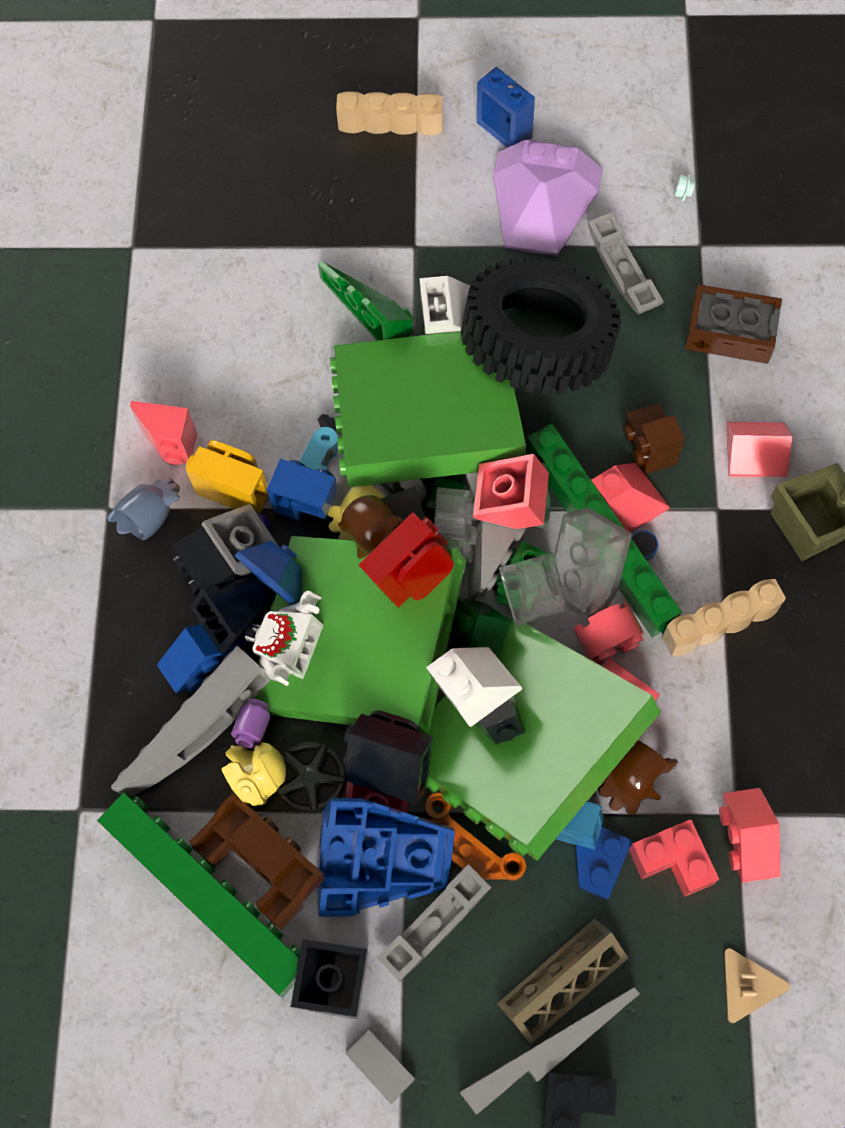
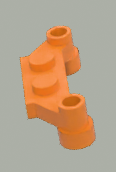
(470, 850)

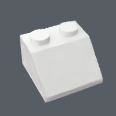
(473, 681)

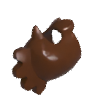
(368, 522)
(635, 777)

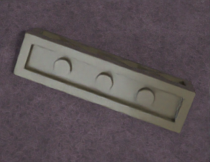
(560, 975)

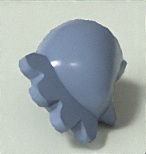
(145, 507)

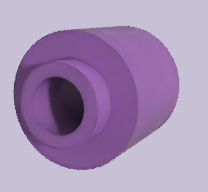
(251, 723)

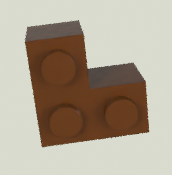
(654, 438)

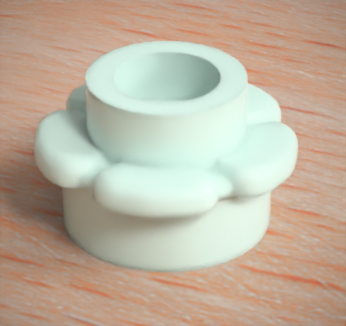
(684, 187)

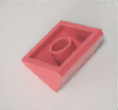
(758, 449)

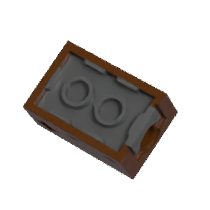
(733, 324)

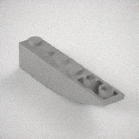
(196, 723)

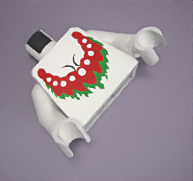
(287, 638)

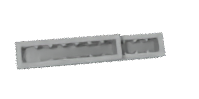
(544, 1056)

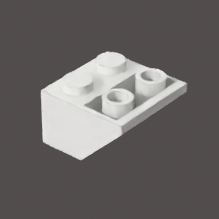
(442, 304)

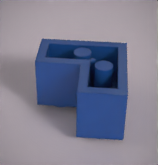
(301, 490)
(192, 659)

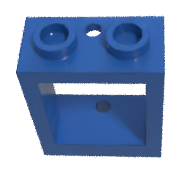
(504, 110)

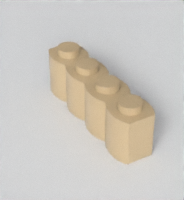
(395, 113)
(717, 618)

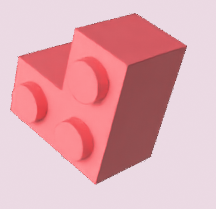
(753, 833)
(682, 851)

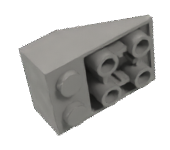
(489, 554)

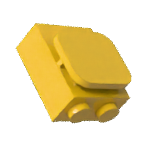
(227, 476)

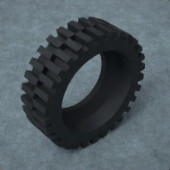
(535, 358)

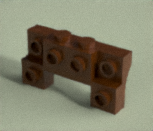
(261, 847)

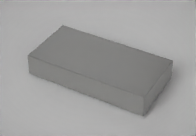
(380, 1066)

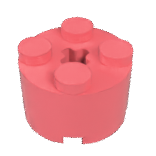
(608, 632)

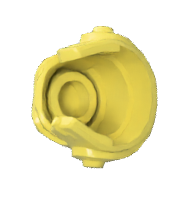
(255, 773)

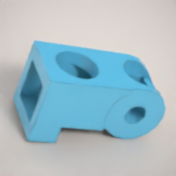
(320, 449)

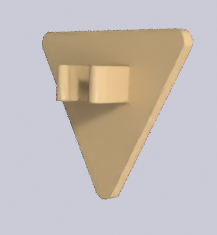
(748, 985)

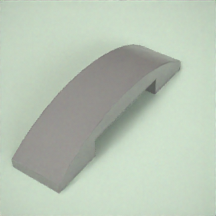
(621, 264)
(434, 923)

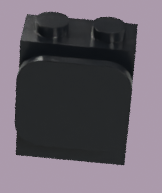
(388, 755)

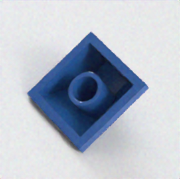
(275, 569)

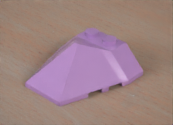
(543, 194)

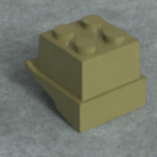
(811, 510)

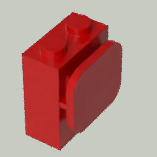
(409, 561)

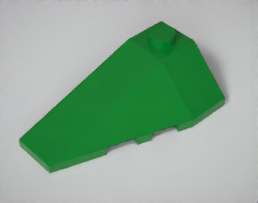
(375, 311)

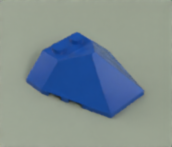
(378, 856)

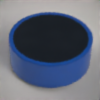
(646, 543)

